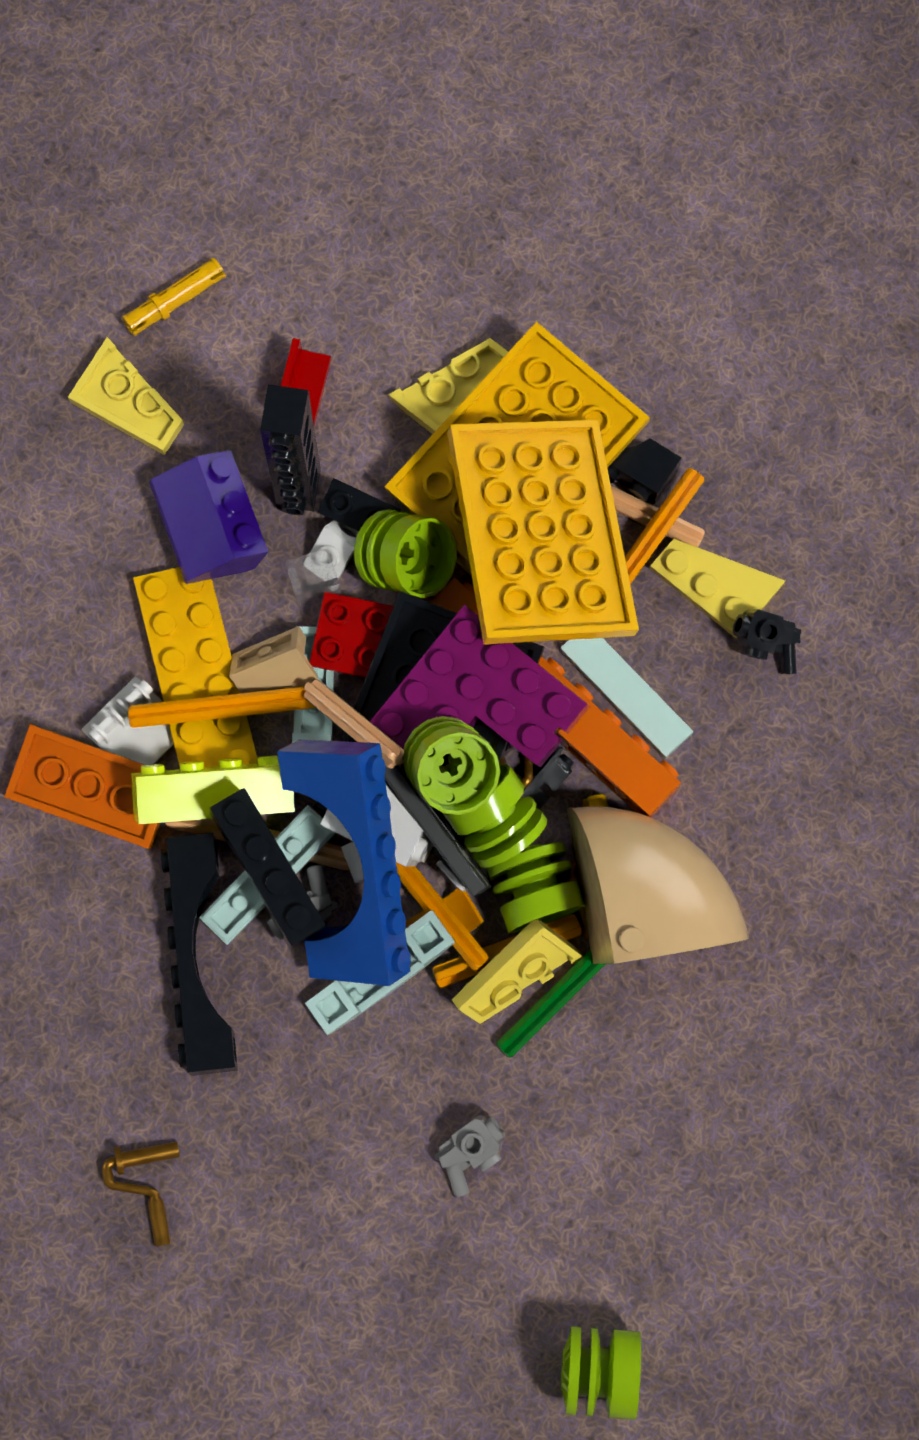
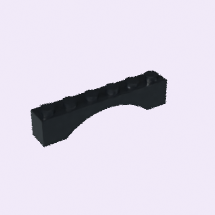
(193, 872)

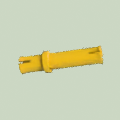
(161, 304)

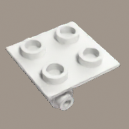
(114, 734)

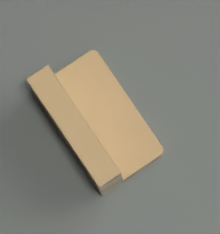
(273, 664)

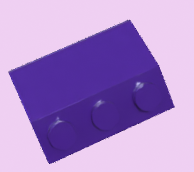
(209, 517)

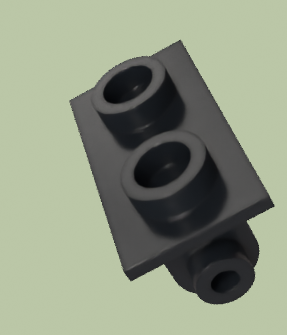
(351, 505)
(551, 774)

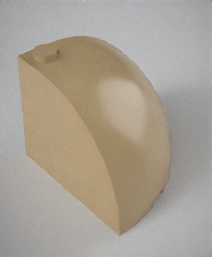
(648, 888)

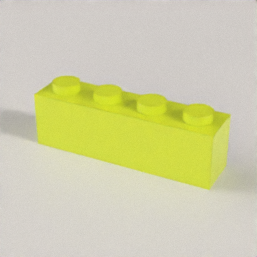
(193, 789)

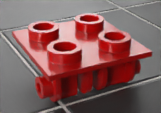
(348, 634)

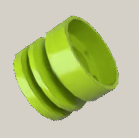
(405, 553)
(465, 780)
(502, 824)
(536, 886)
(602, 1372)

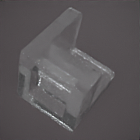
(313, 576)

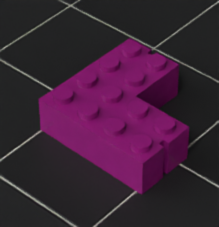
(485, 683)

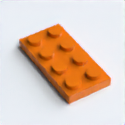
(78, 785)

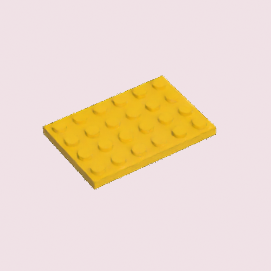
(530, 384)
(541, 531)

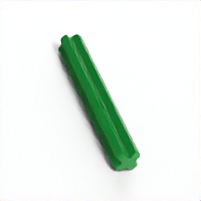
(548, 1005)

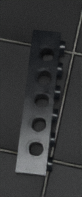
(291, 448)

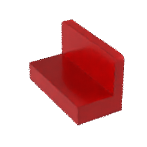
(308, 372)

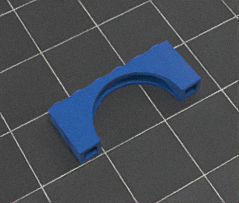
(352, 785)

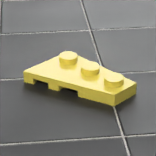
(442, 392)
(124, 400)
(715, 583)
(522, 962)

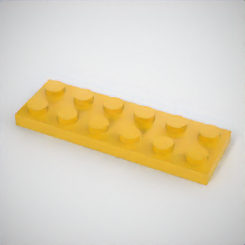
(192, 663)

